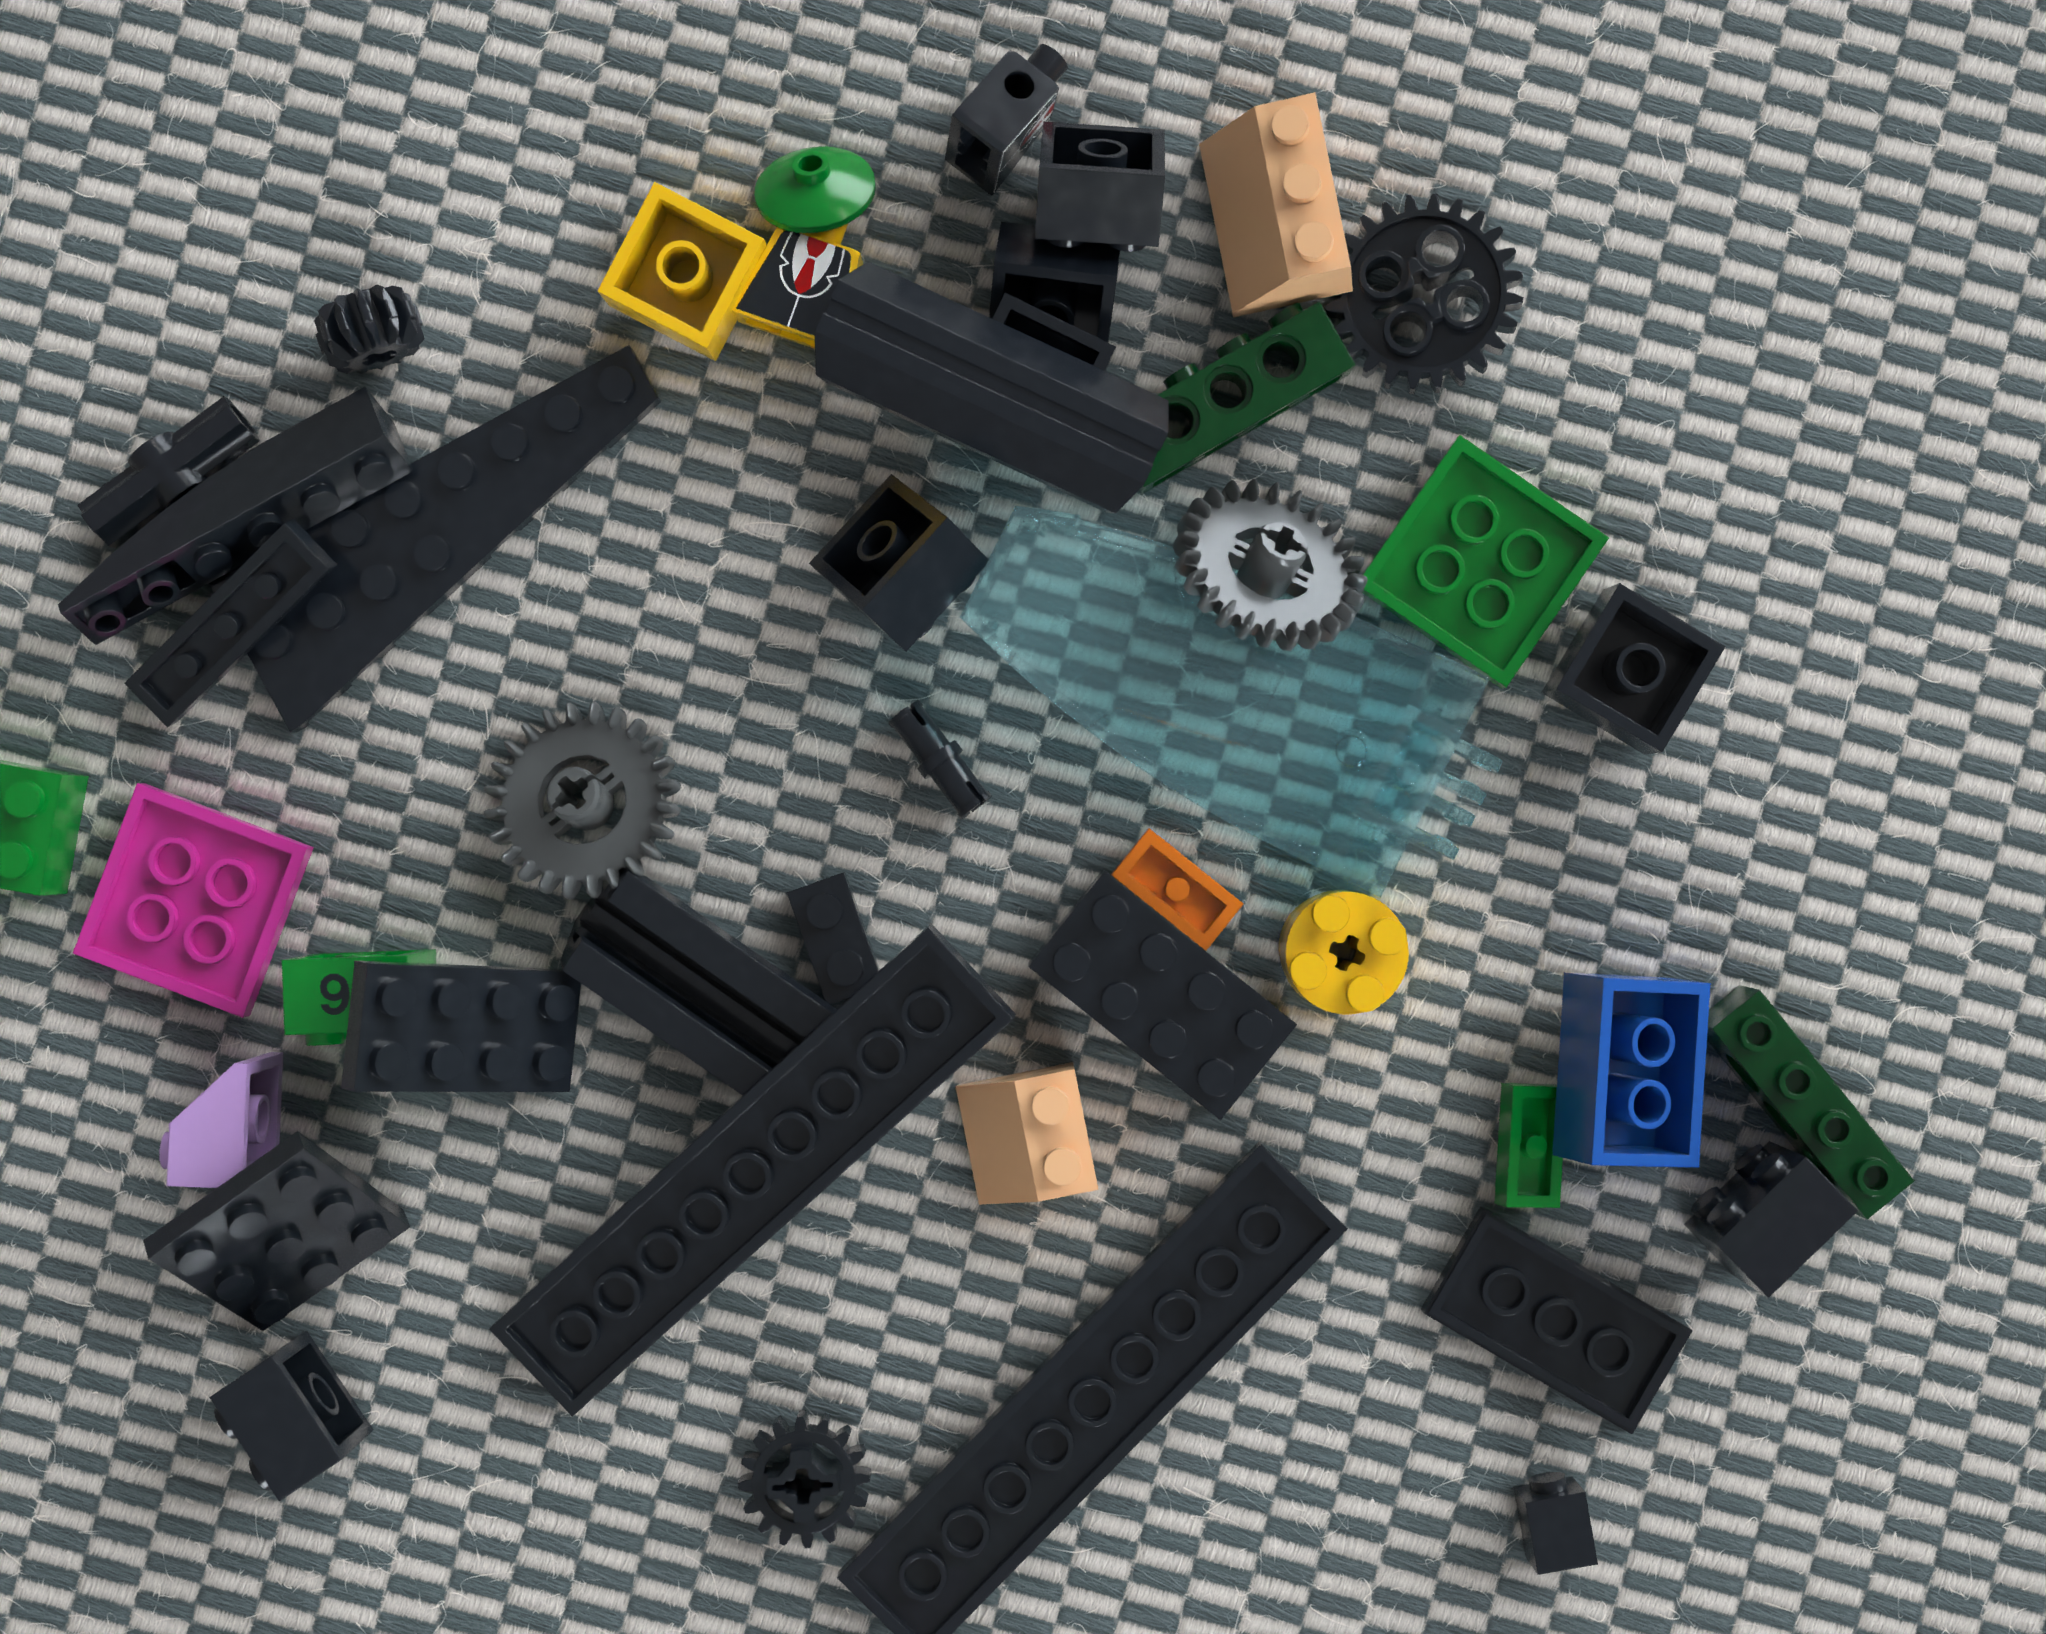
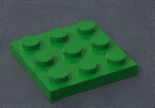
(1481, 562)

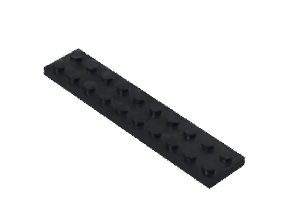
(753, 1169)
(1093, 1399)

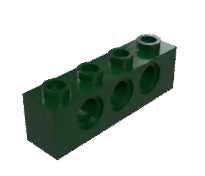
(1318, 363)
(1804, 1100)

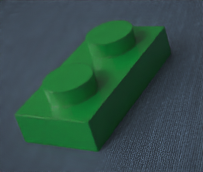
(1526, 1166)

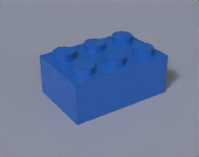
(1631, 1070)

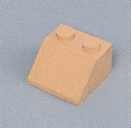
(1027, 1136)

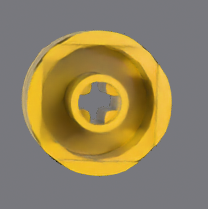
(1355, 984)

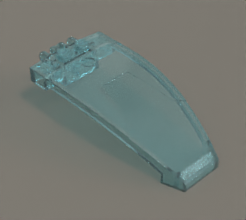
(1296, 746)

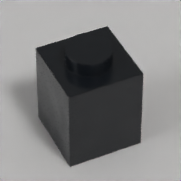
(1555, 1523)

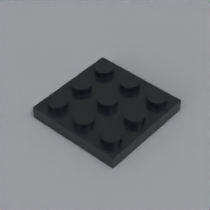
(277, 1232)

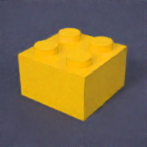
(682, 271)

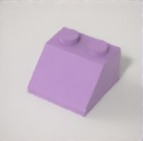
(226, 1125)

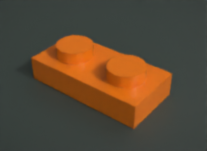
(1177, 889)

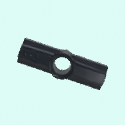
(167, 470)

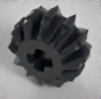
(369, 329)

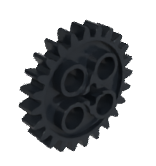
(1447, 342)

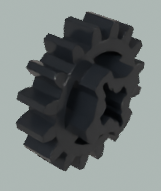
(781, 1484)

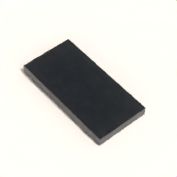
(1556, 1320)

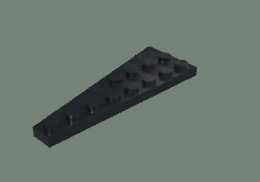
(437, 527)

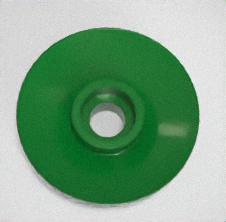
(815, 189)

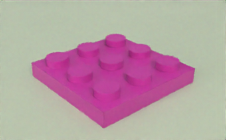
(193, 900)

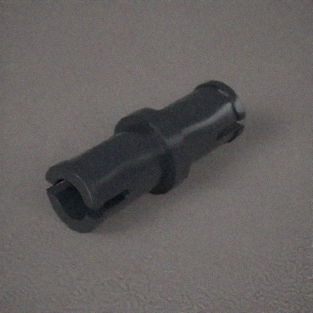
(940, 759)

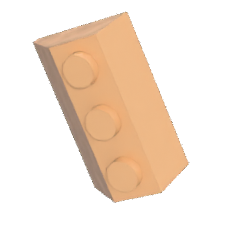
(1276, 207)

